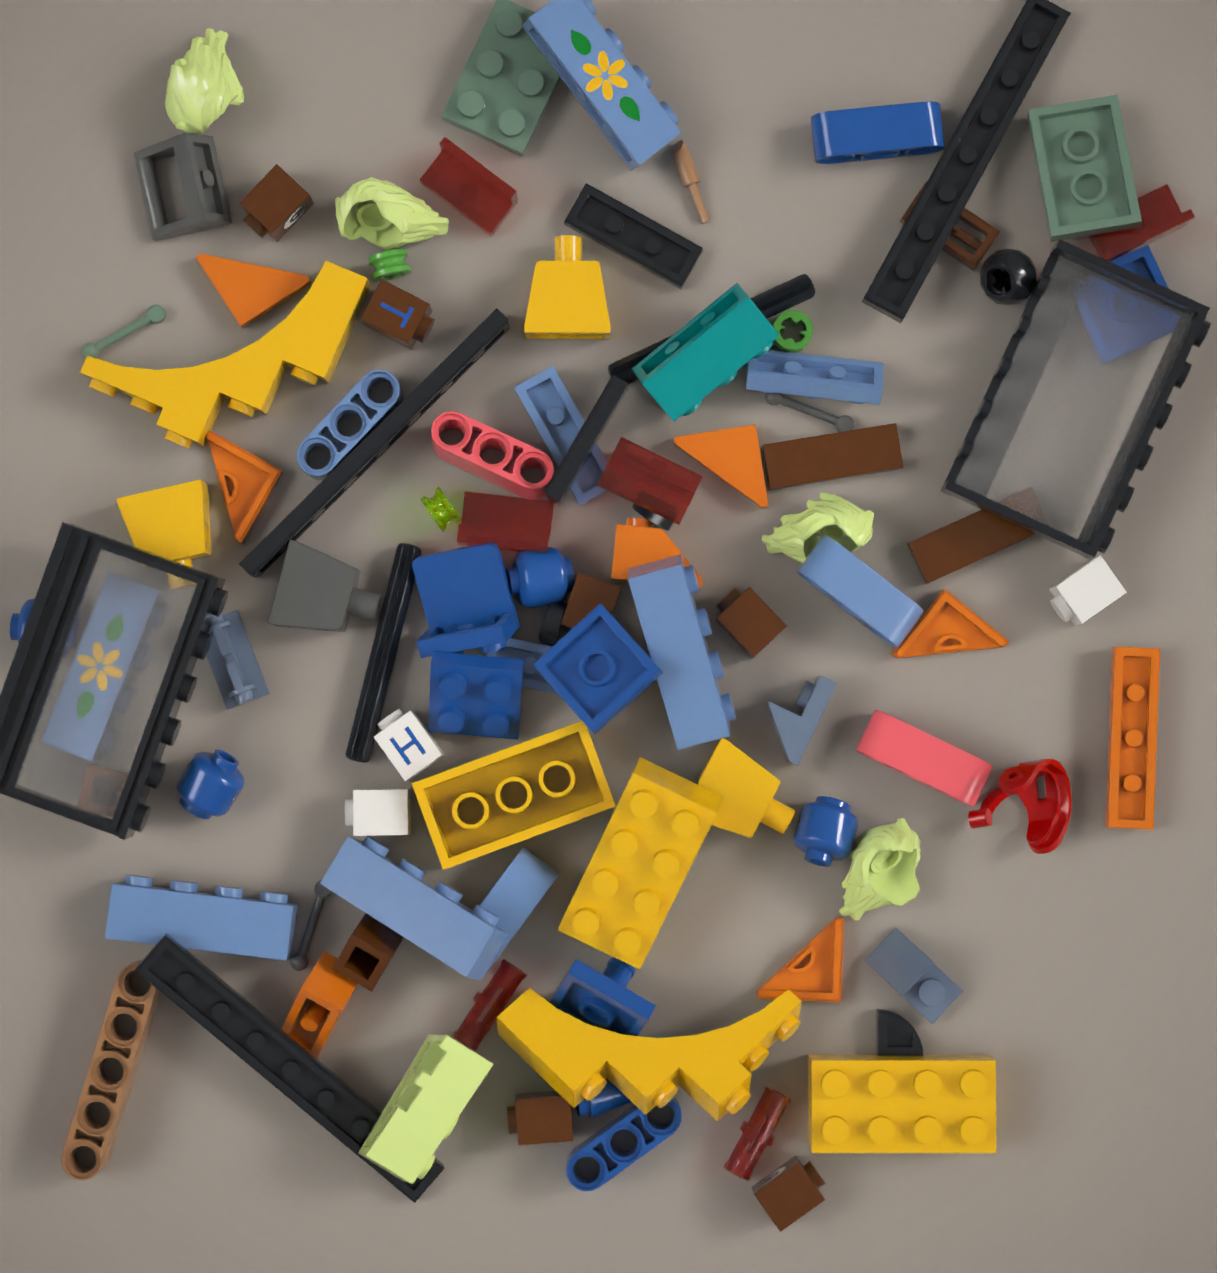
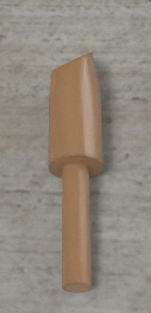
(689, 177)

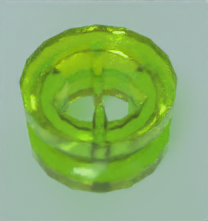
(440, 509)

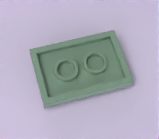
(503, 82)
(1084, 168)

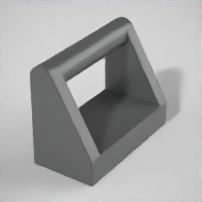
(199, 180)

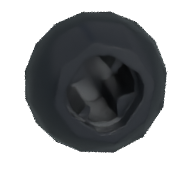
(1008, 277)

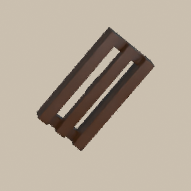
(956, 251)

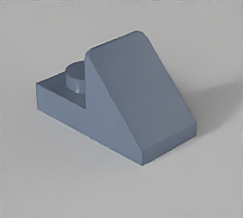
(796, 730)
(914, 975)

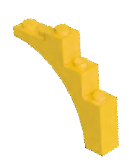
(192, 397)
(646, 1069)

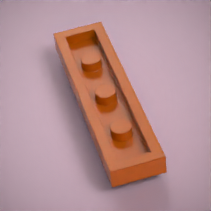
(1132, 738)

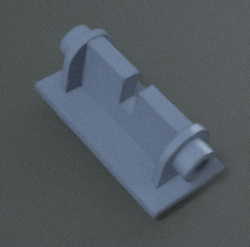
(234, 661)

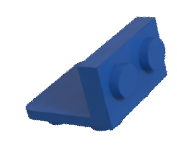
(465, 600)

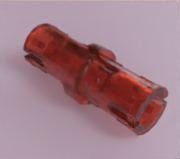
(471, 1030)
(743, 1161)

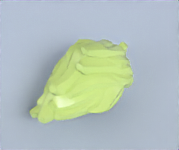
(202, 84)
(386, 215)
(829, 517)
(882, 869)

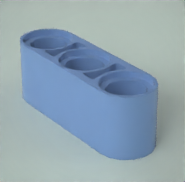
(355, 402)
(860, 591)
(519, 892)

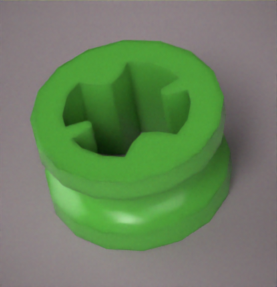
(389, 265)
(795, 317)

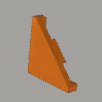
(250, 288)
(732, 457)
(243, 482)
(948, 628)
(814, 970)

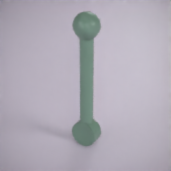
(154, 314)

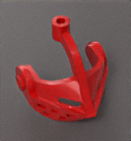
(1046, 815)

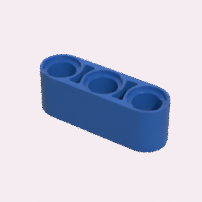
(877, 132)
(612, 1160)

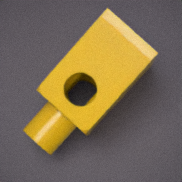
(567, 296)
(170, 521)
(745, 792)

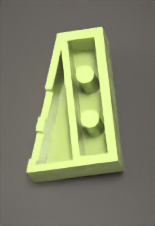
(424, 1107)

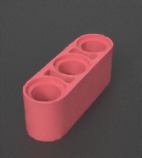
(481, 437)
(924, 758)

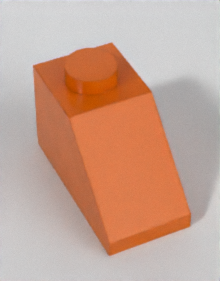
(641, 544)
(319, 1005)

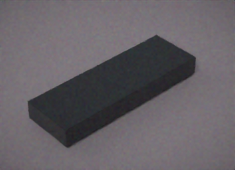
(633, 236)
(586, 440)

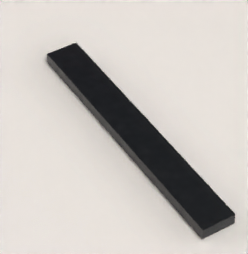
(965, 158)
(376, 444)
(269, 1051)

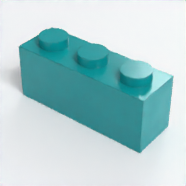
(706, 353)

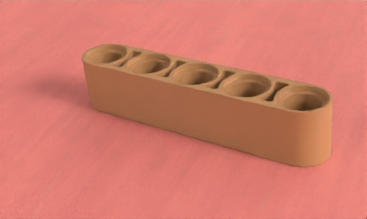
(99, 1087)

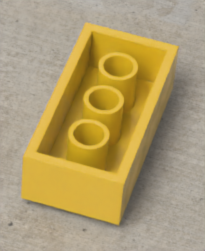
(513, 794)
(640, 863)
(901, 1103)

